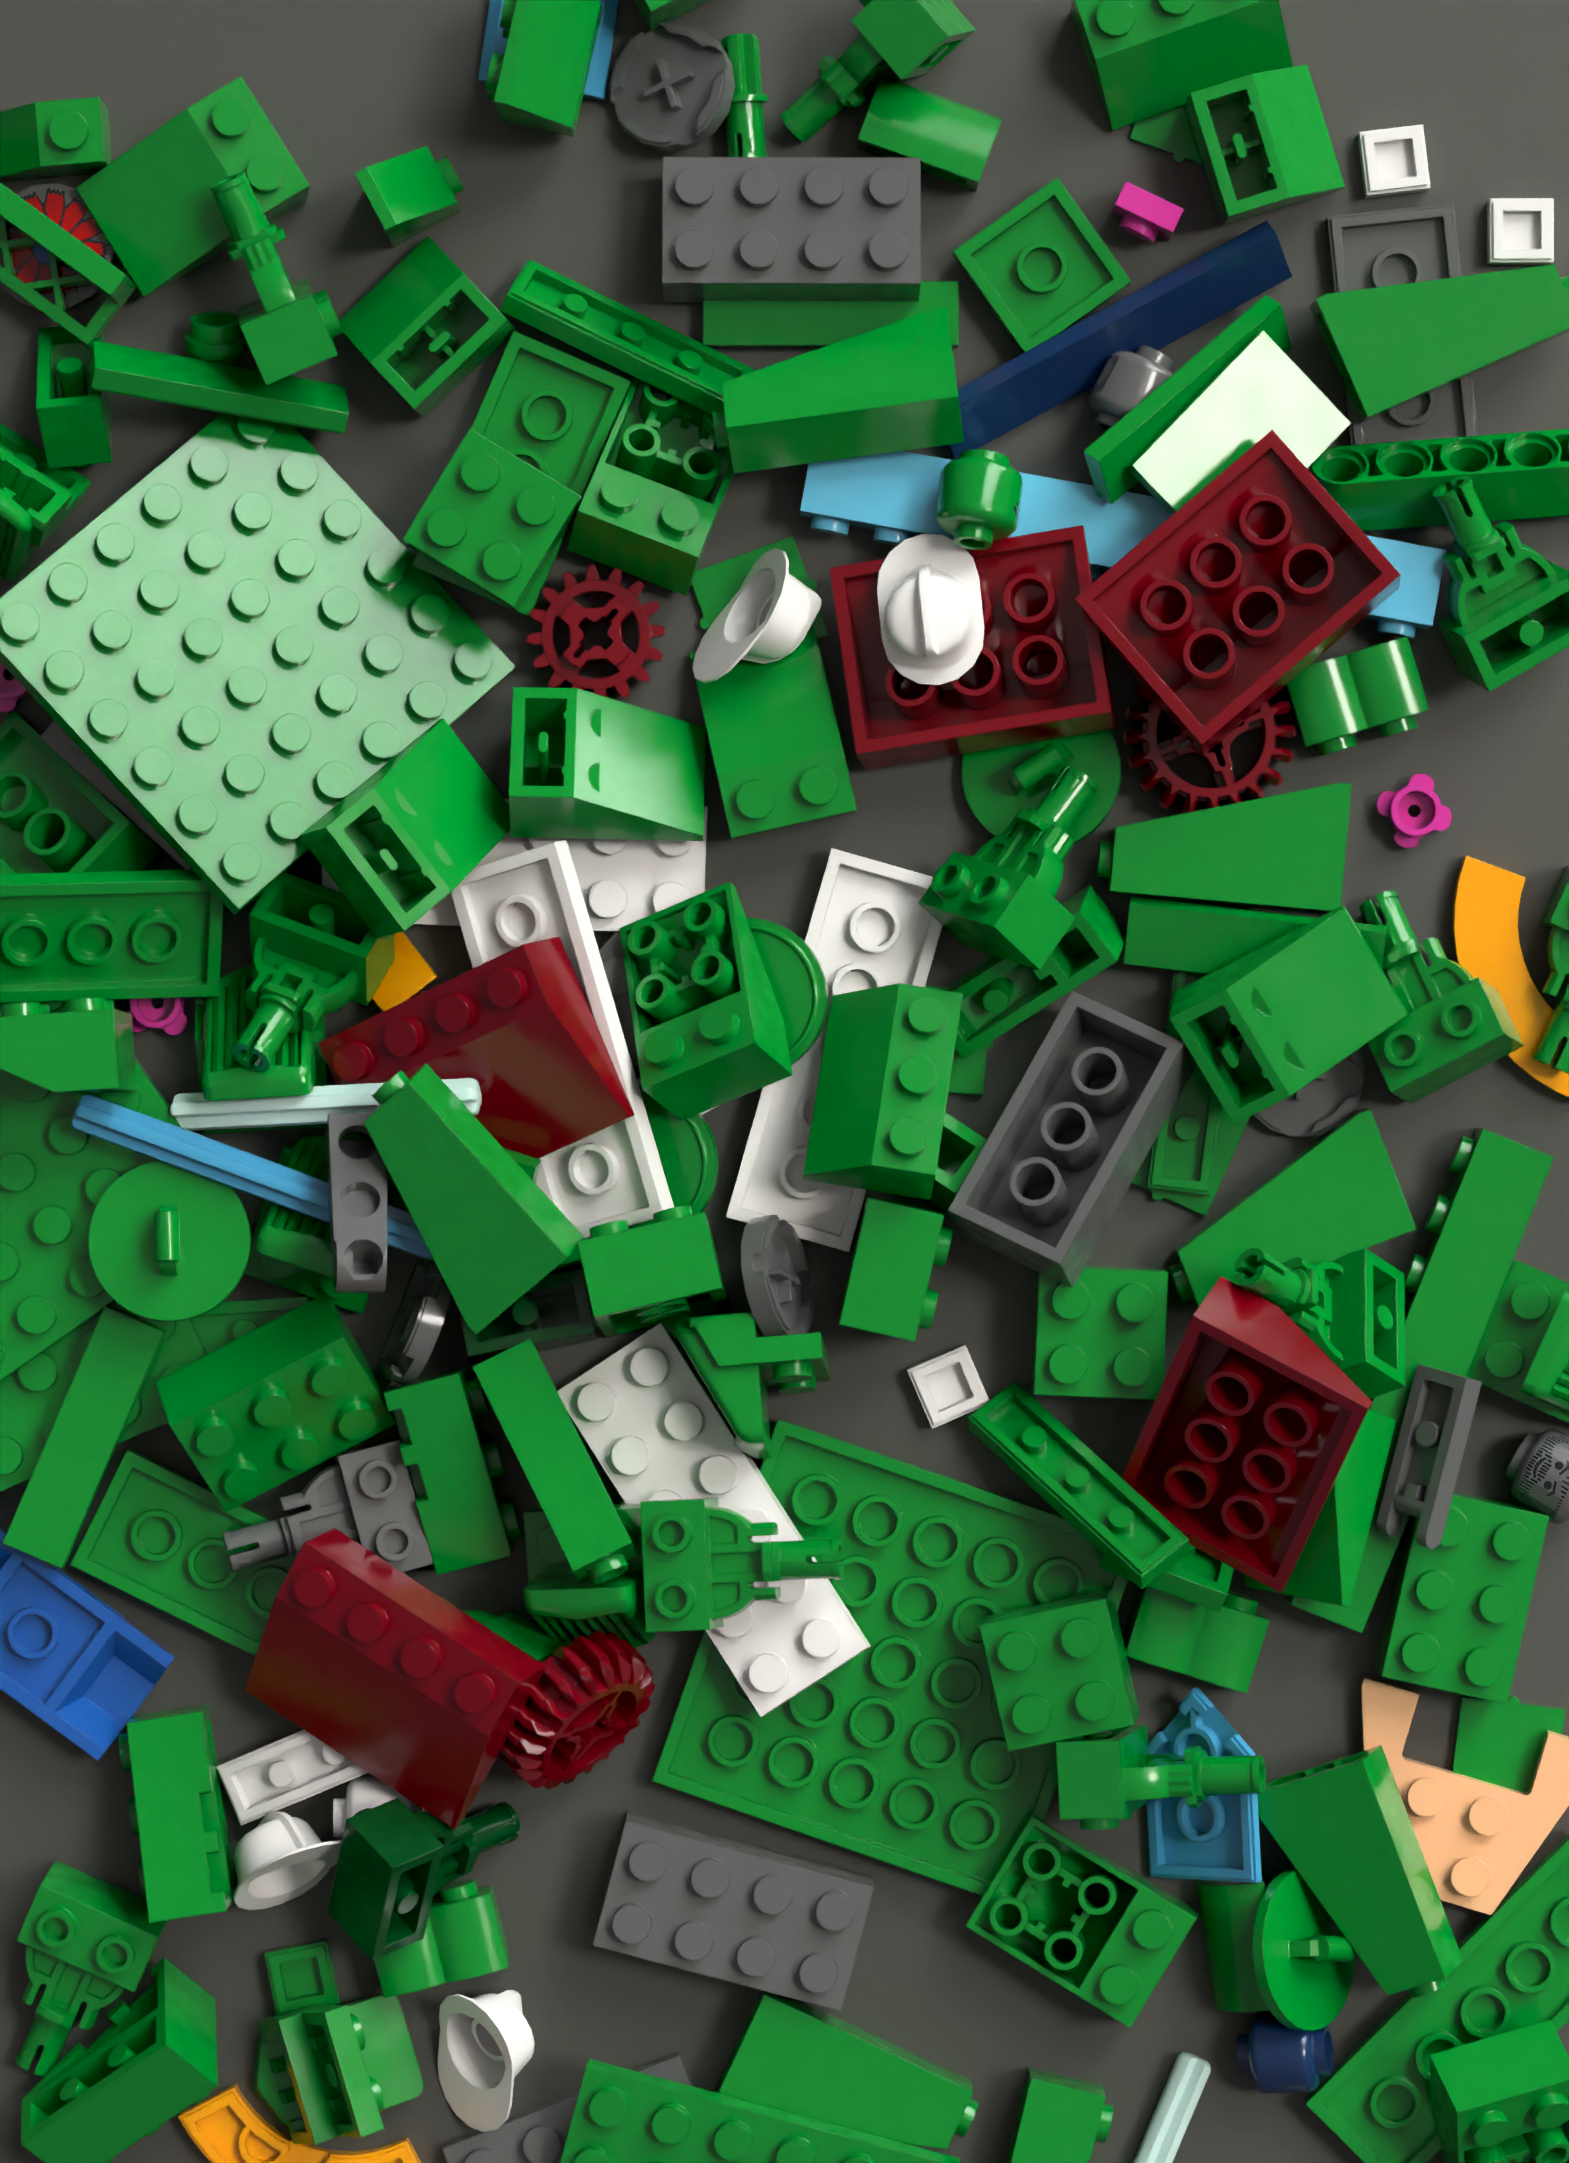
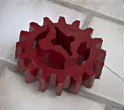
(575, 616)

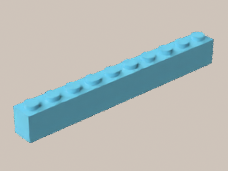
(899, 496)

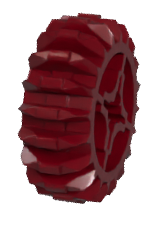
(1228, 789)
(578, 1710)

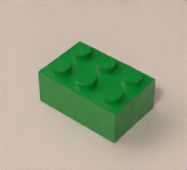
(275, 1402)
(1465, 1604)

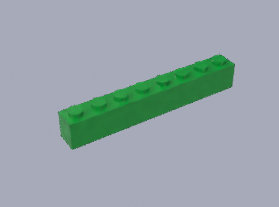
(1450, 1304)

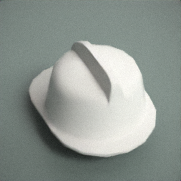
(930, 609)
(760, 621)
(280, 1861)
(480, 2054)

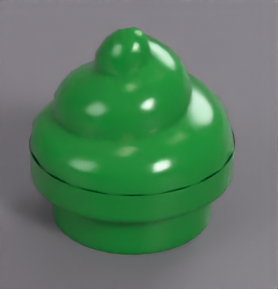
(215, 338)

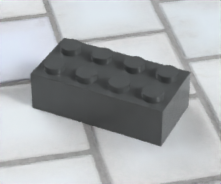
(791, 229)
(1072, 1138)
(734, 1911)

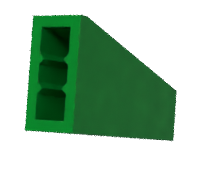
(1431, 333)
(846, 399)
(1249, 852)
(467, 1196)
(1314, 1207)
(556, 1463)
(1365, 1866)
(844, 2076)

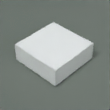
(1394, 161)
(1520, 231)
(948, 1386)

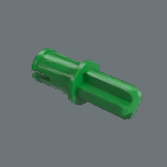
(746, 118)

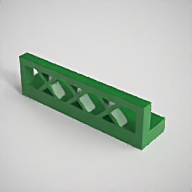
(69, 251)

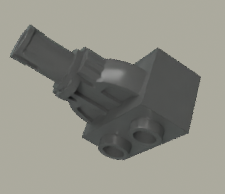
(362, 1496)

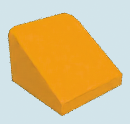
(405, 977)

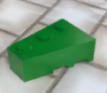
(130, 2079)

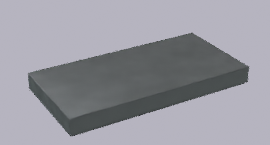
(1396, 250)

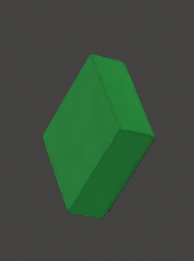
(302, 1975)

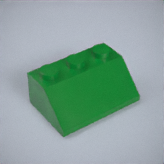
(1160, 51)
(883, 1089)

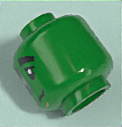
(979, 498)

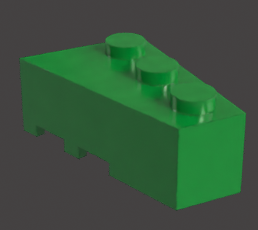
(454, 1469)
(178, 1813)

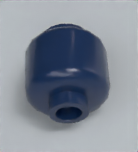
(1284, 2058)

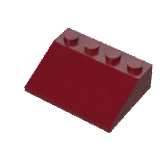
(1238, 592)
(1033, 681)
(516, 1031)
(1246, 1435)
(390, 1674)

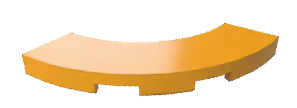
(1489, 948)
(233, 2132)

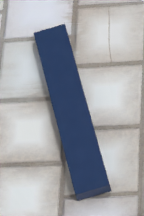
(1147, 317)

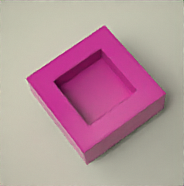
(1145, 214)

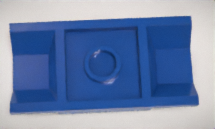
(71, 1653)

